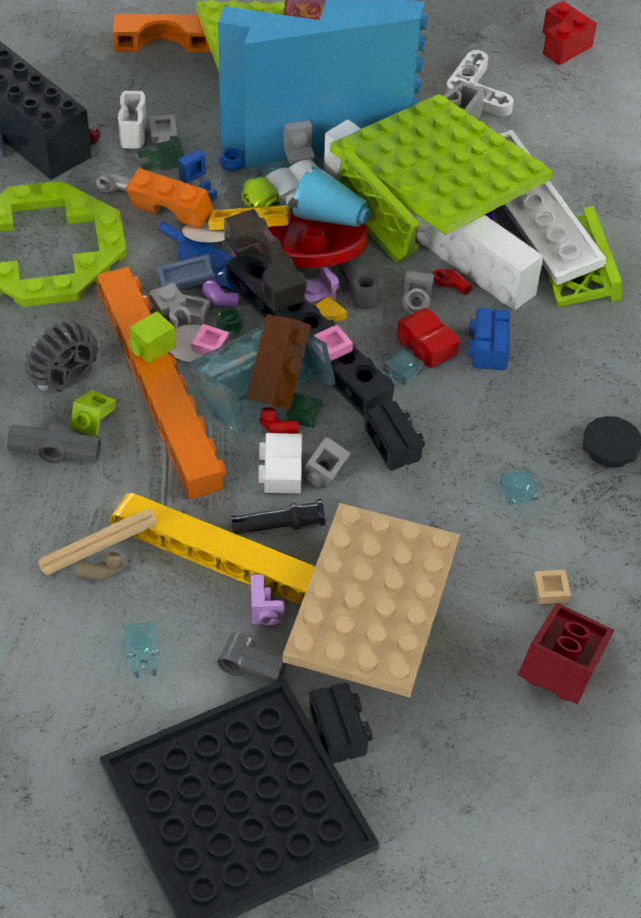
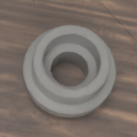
(414, 294)

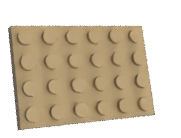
(372, 600)

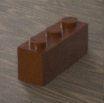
(278, 361)

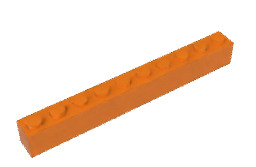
(163, 390)

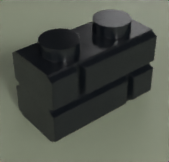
(394, 435)
(339, 722)

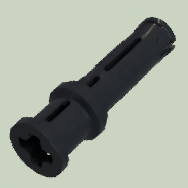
(292, 516)

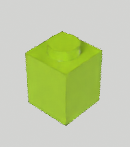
(152, 337)

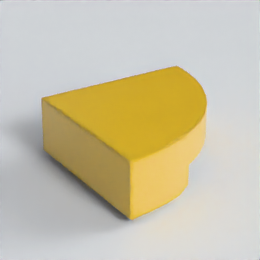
(331, 310)

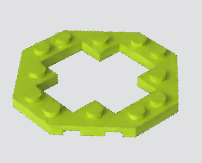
(79, 209)

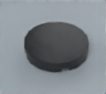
(612, 441)

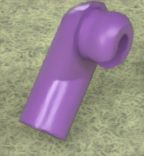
(218, 297)

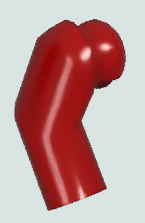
(452, 278)

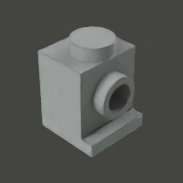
(331, 457)

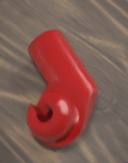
(275, 425)

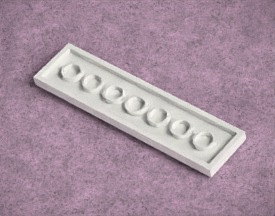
(553, 230)

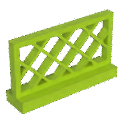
(389, 234)
(607, 276)

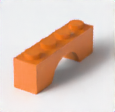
(136, 30)

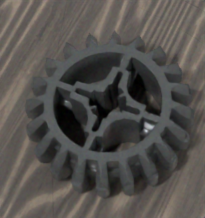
(61, 356)

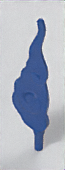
(191, 249)

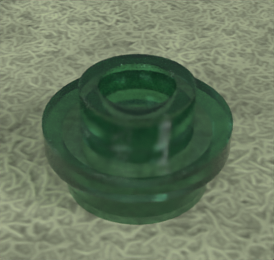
(229, 320)

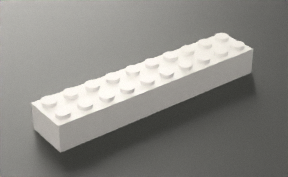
(478, 249)

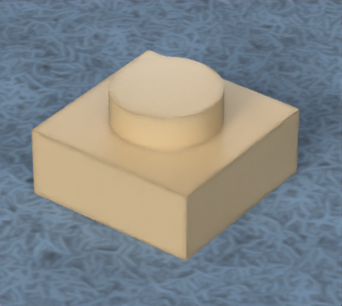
(551, 586)

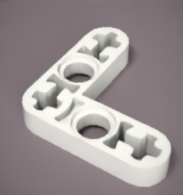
(495, 101)

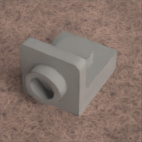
(298, 141)

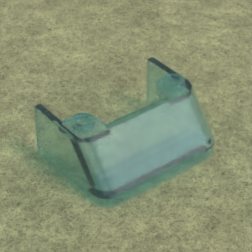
(227, 371)

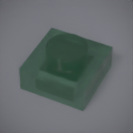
(304, 410)

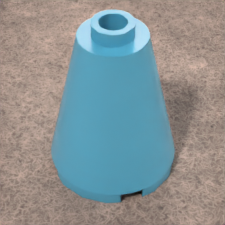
(328, 200)

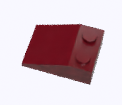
(565, 653)

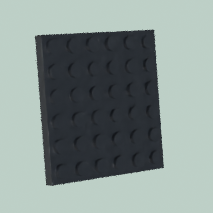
(237, 805)

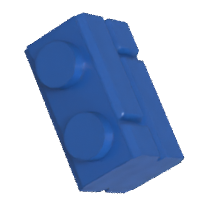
(490, 339)

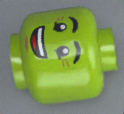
(259, 193)

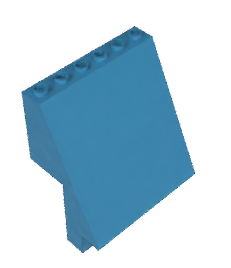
(290, 69)

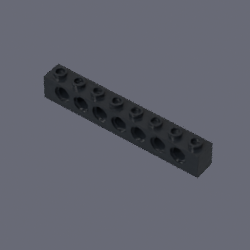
(354, 373)

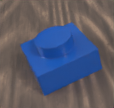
(192, 166)

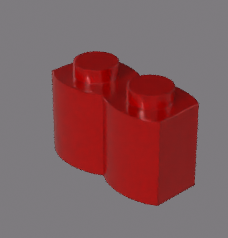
(427, 337)

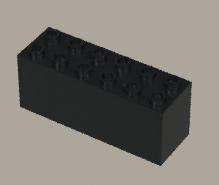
(40, 118)

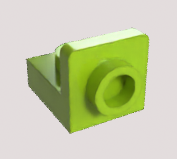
(89, 411)

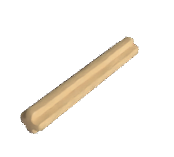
(97, 541)

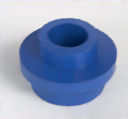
(232, 159)

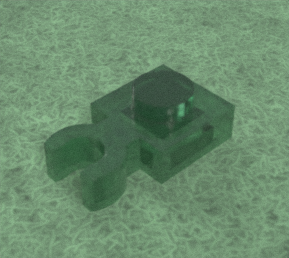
(165, 154)

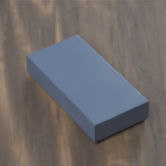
(187, 272)

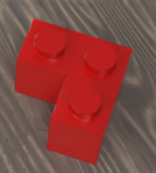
(566, 32)

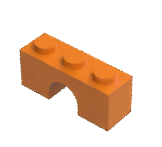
(188, 202)

